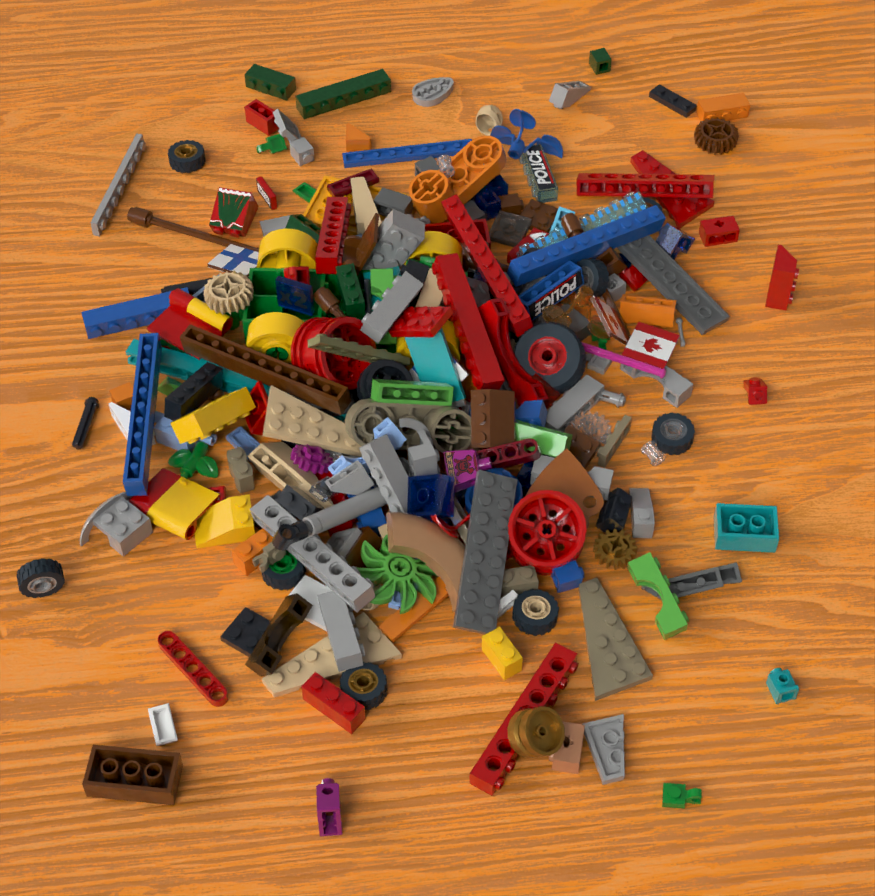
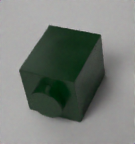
(600, 61)

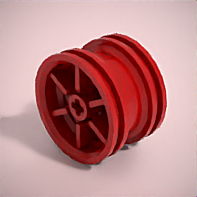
(540, 504)

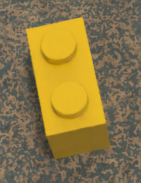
(502, 653)

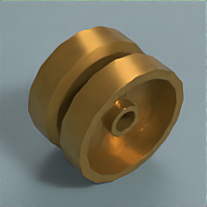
(536, 732)

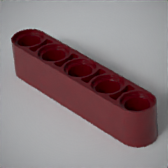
(503, 450)

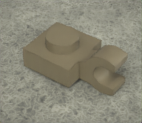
(269, 556)

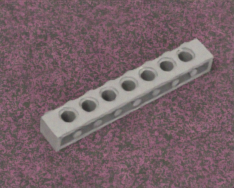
(314, 554)

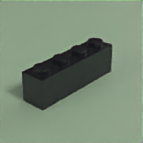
(193, 391)

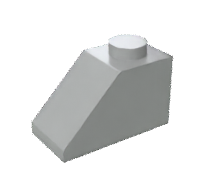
(350, 480)

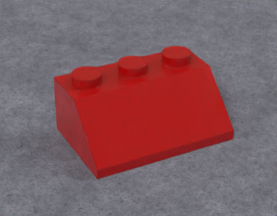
(782, 279)

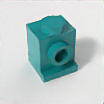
(782, 685)

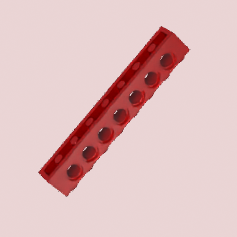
(647, 184)
(332, 235)
(557, 658)

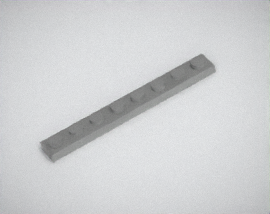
(117, 185)

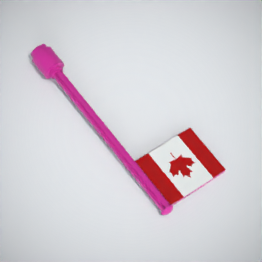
(646, 349)

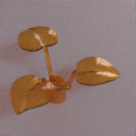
(556, 314)

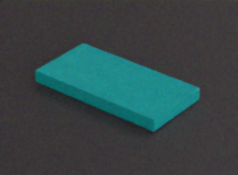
(435, 362)

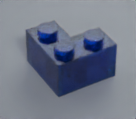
(488, 199)
(674, 240)

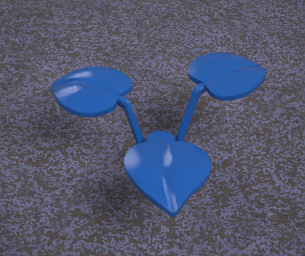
(525, 120)

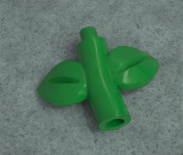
(193, 461)

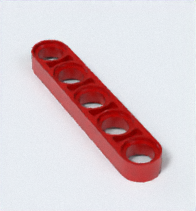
(196, 676)

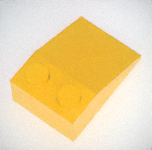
(225, 523)

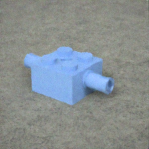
(166, 435)

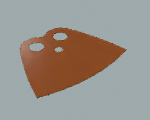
(570, 478)

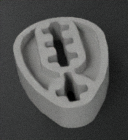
(432, 91)

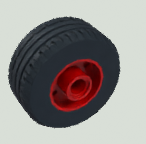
(552, 341)

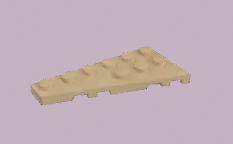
(304, 424)
(321, 659)

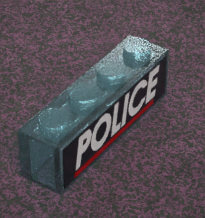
(539, 174)

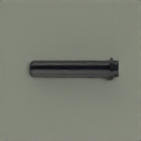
(91, 405)

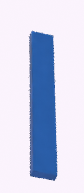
(402, 153)

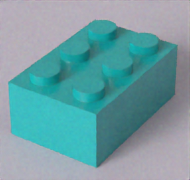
(746, 527)

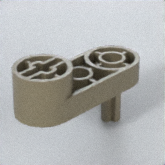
(430, 415)

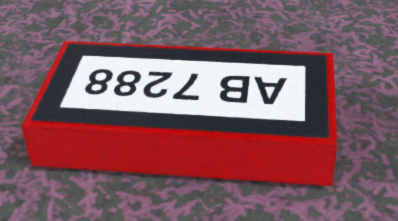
(266, 193)

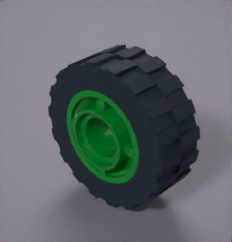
(284, 573)

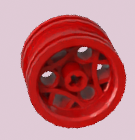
(325, 364)

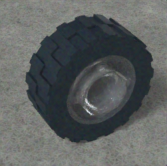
(673, 433)

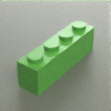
(412, 392)
(549, 440)

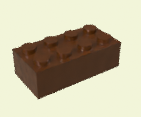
(133, 774)

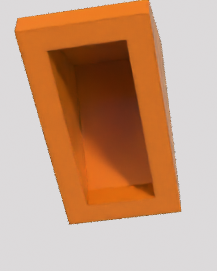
(356, 139)

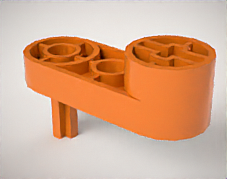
(474, 163)

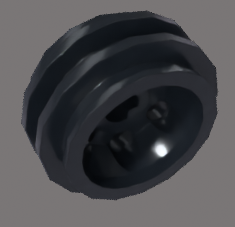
(387, 368)

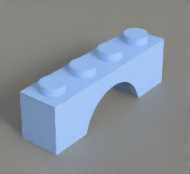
(385, 427)

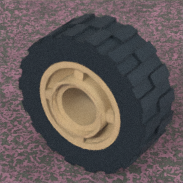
(525, 611)

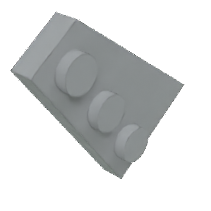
(606, 745)

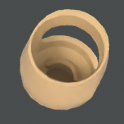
(487, 118)

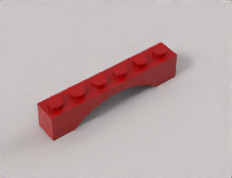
(496, 324)

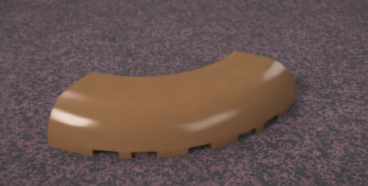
(430, 544)

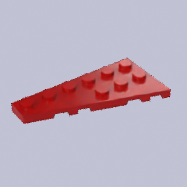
(680, 209)

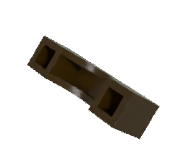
(268, 649)

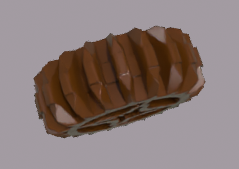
(716, 136)

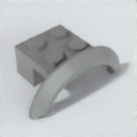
(421, 457)
(120, 522)

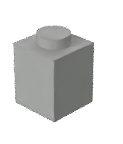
(302, 151)

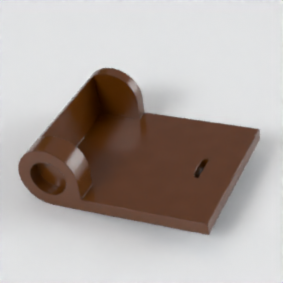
(359, 249)

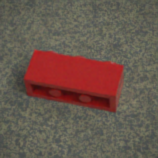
(333, 703)

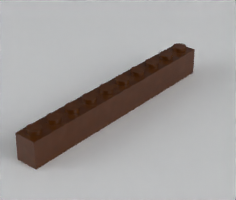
(266, 369)

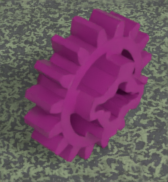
(311, 458)

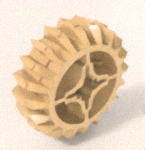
(228, 292)

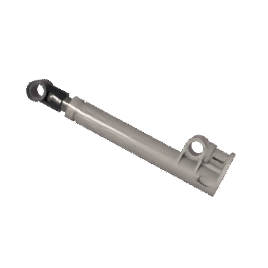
(331, 516)

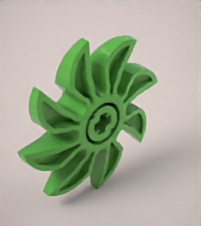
(398, 574)

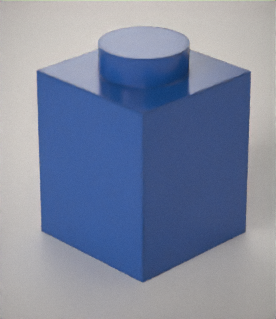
(567, 576)

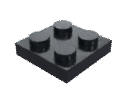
(245, 631)

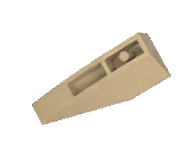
(275, 464)

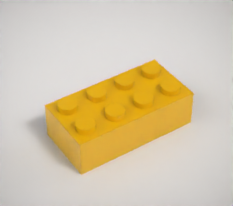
(213, 416)

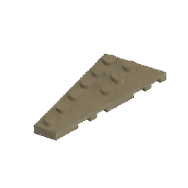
(611, 650)

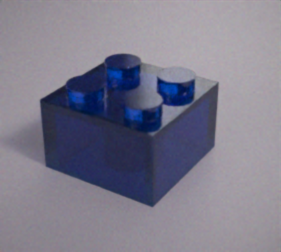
(431, 496)

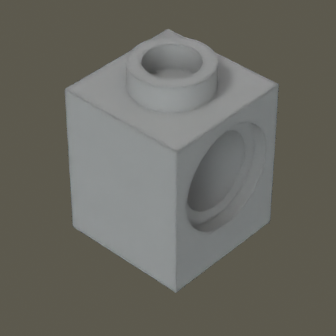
(616, 287)

